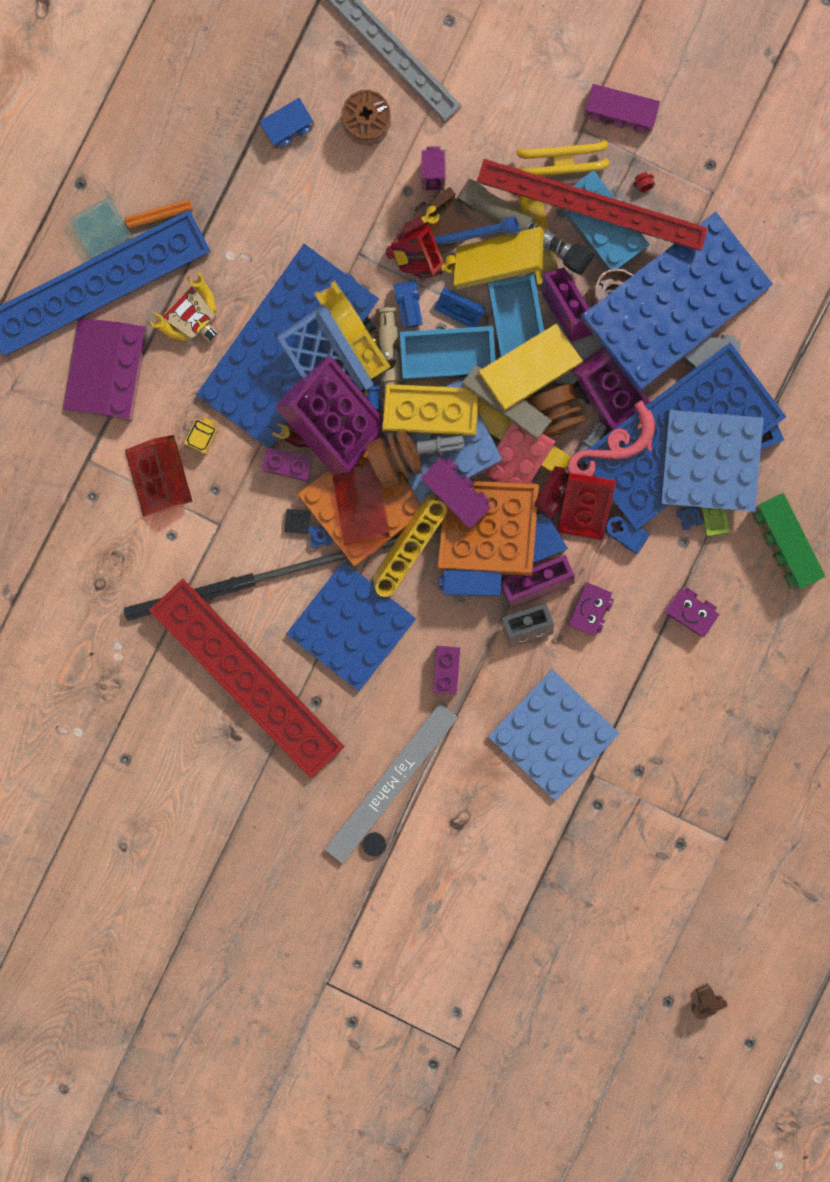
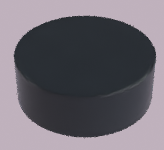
(374, 844)

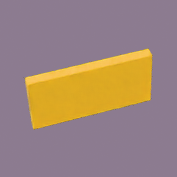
(499, 258)
(530, 367)
(430, 410)

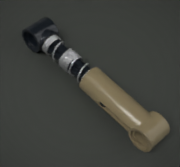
(480, 199)

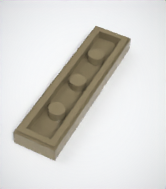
(521, 414)

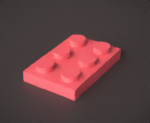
(521, 456)

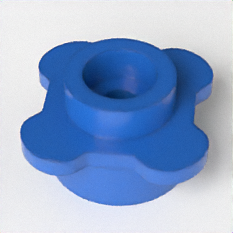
(688, 523)
(315, 540)

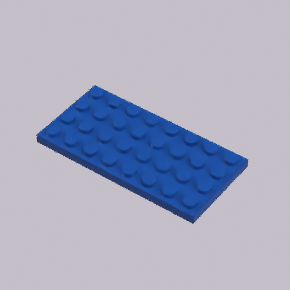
(675, 303)
(255, 367)
(716, 386)

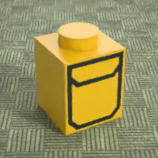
(201, 435)

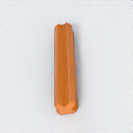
(158, 214)

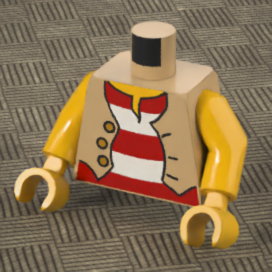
(190, 314)

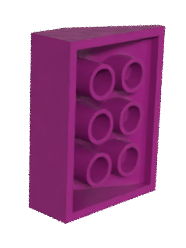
(105, 368)
(331, 416)

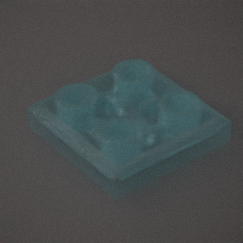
(100, 227)

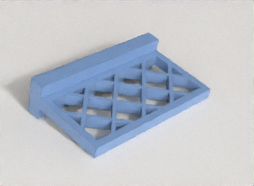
(337, 343)

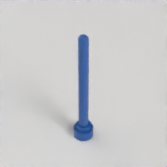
(508, 226)

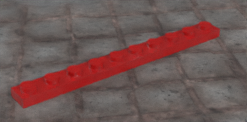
(592, 205)

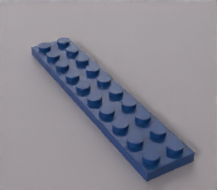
(100, 282)

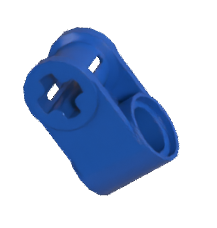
(628, 535)

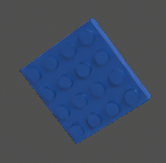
(351, 626)

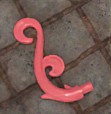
(644, 441)

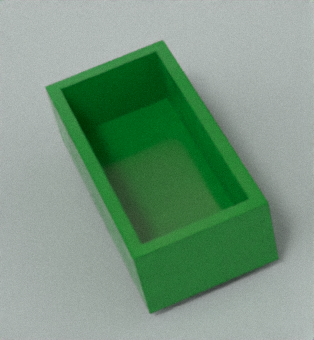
(788, 542)

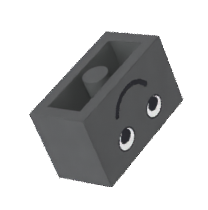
(527, 625)

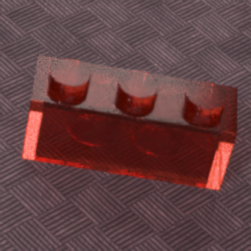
(158, 475)
(361, 506)

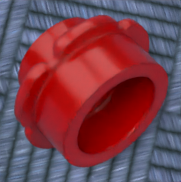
(644, 182)

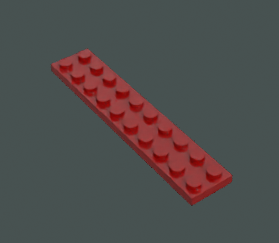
(246, 678)

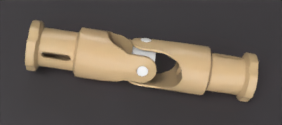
(388, 342)

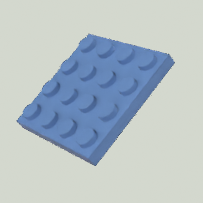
(476, 457)
(712, 460)
(553, 734)

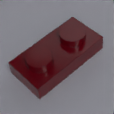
(552, 493)

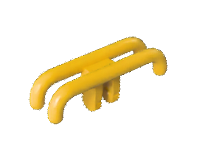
(564, 159)

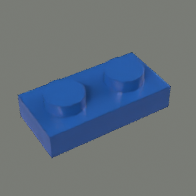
(459, 308)

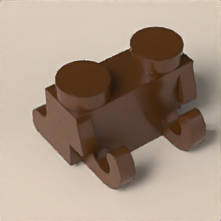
(709, 1002)

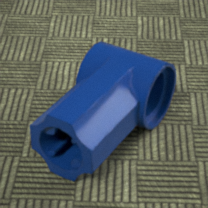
(407, 298)

